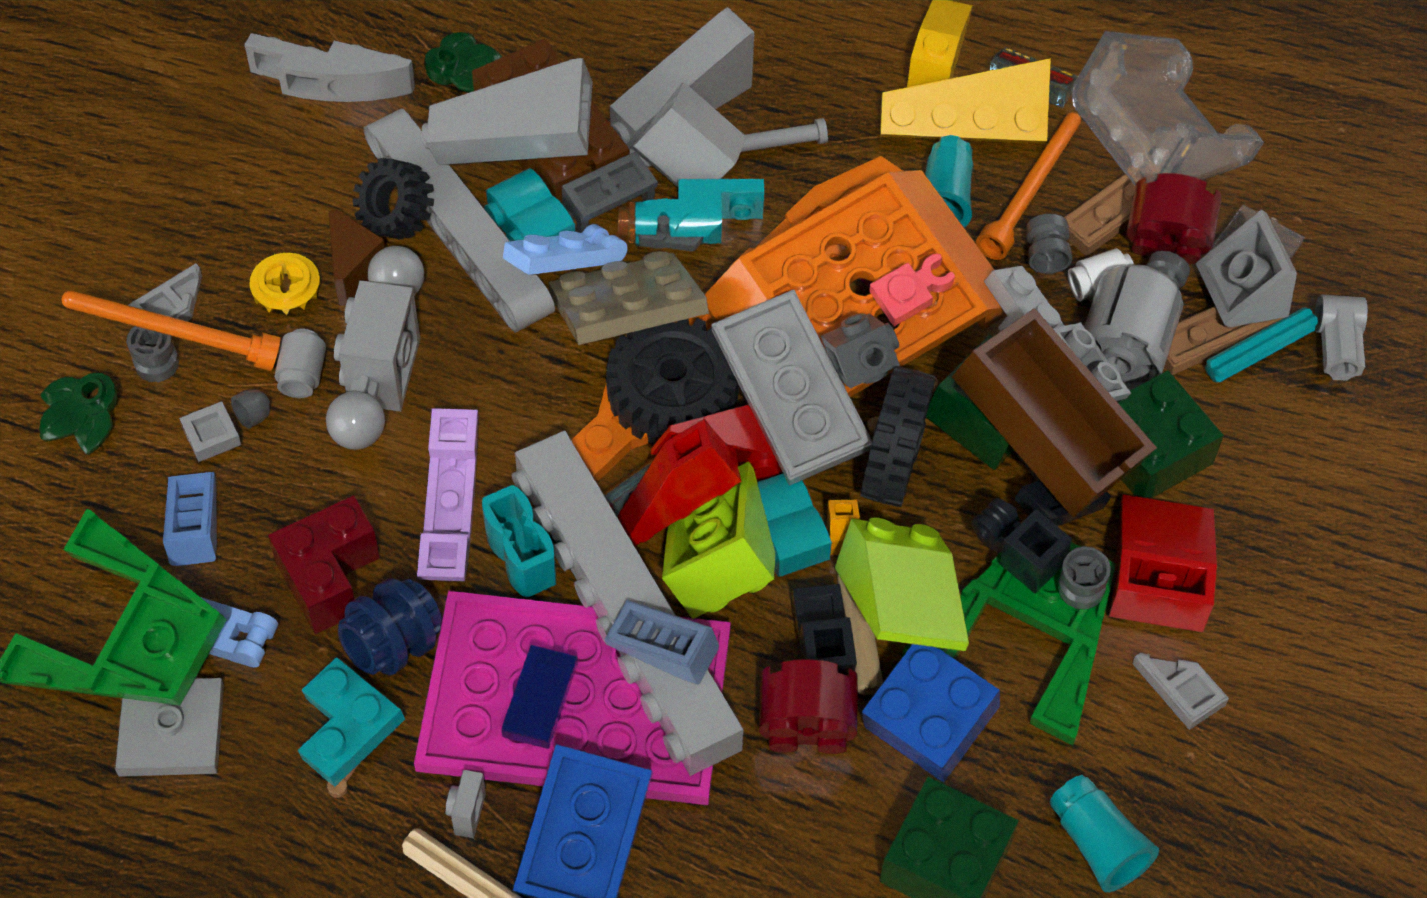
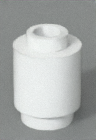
(1089, 271)

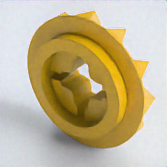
(268, 278)

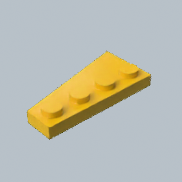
(982, 106)

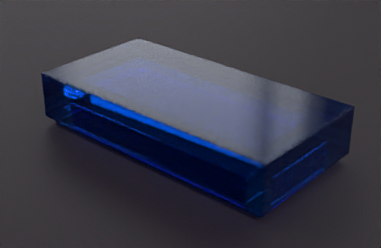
(539, 697)

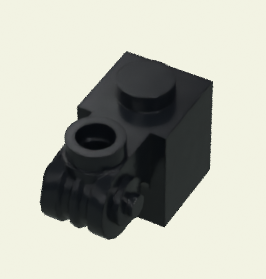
(1028, 549)

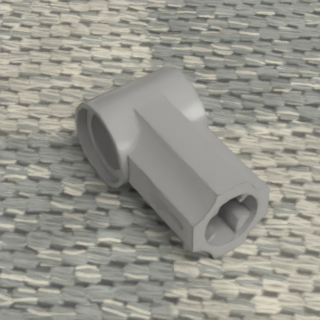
(1342, 330)

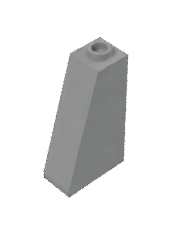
(711, 62)
(515, 119)

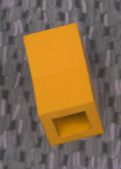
(838, 521)

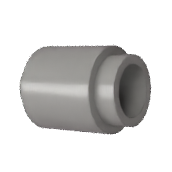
(300, 363)

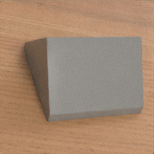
(690, 139)
(1250, 274)

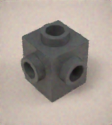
(862, 349)

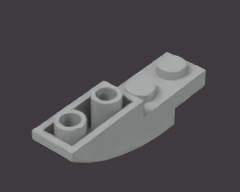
(338, 75)
(1018, 295)

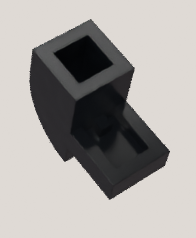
(822, 627)

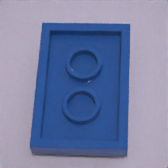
(583, 827)

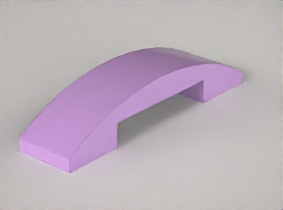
(449, 495)

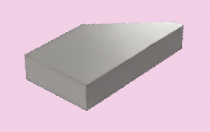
(174, 297)
(1183, 687)

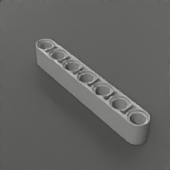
(464, 225)

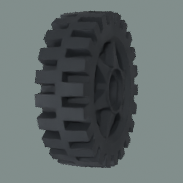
(648, 358)
(897, 436)

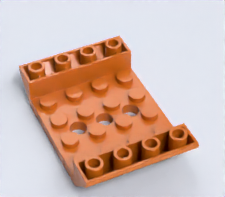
(883, 227)

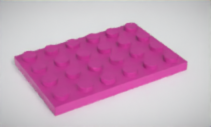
(477, 673)

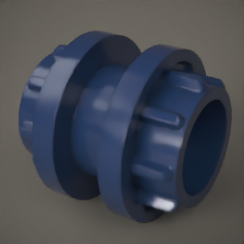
(386, 627)

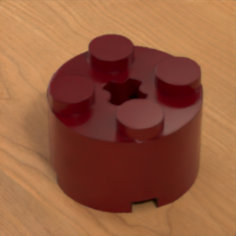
(1173, 216)
(808, 706)

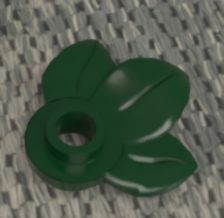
(457, 59)
(76, 414)

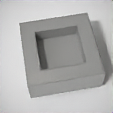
(210, 431)
(466, 803)

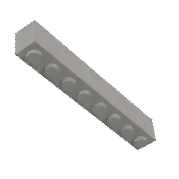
(610, 572)

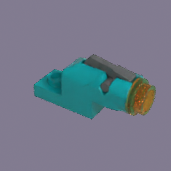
(692, 217)

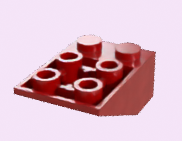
(1164, 563)

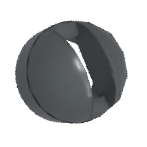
(250, 407)

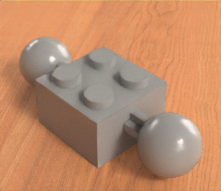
(376, 348)

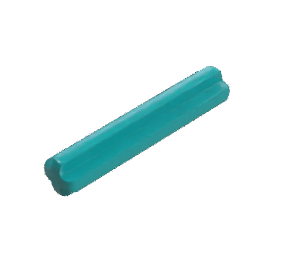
(1261, 344)

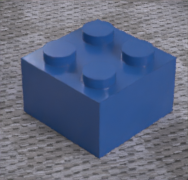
(931, 709)

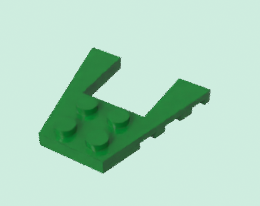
(152, 647)
(1065, 696)

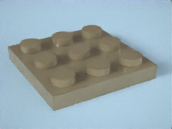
(627, 297)

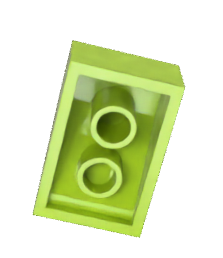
(720, 549)
(903, 583)

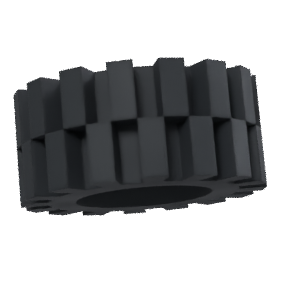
(375, 195)

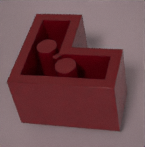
(318, 555)

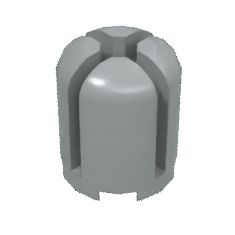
(1135, 320)

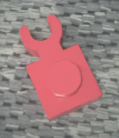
(907, 292)

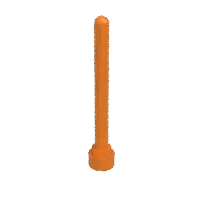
(997, 237)
(258, 349)

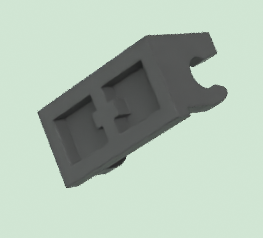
(607, 189)

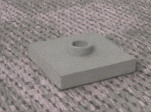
(172, 737)

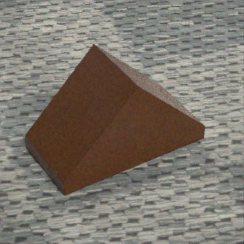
(351, 253)

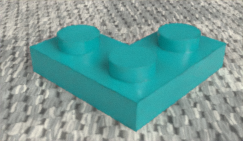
(357, 721)

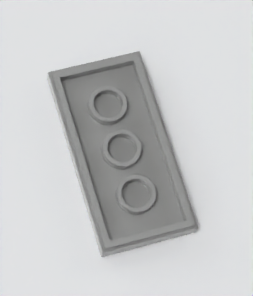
(792, 387)

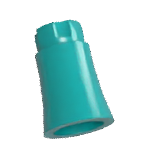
(950, 173)
(1103, 834)

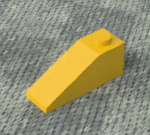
(939, 42)

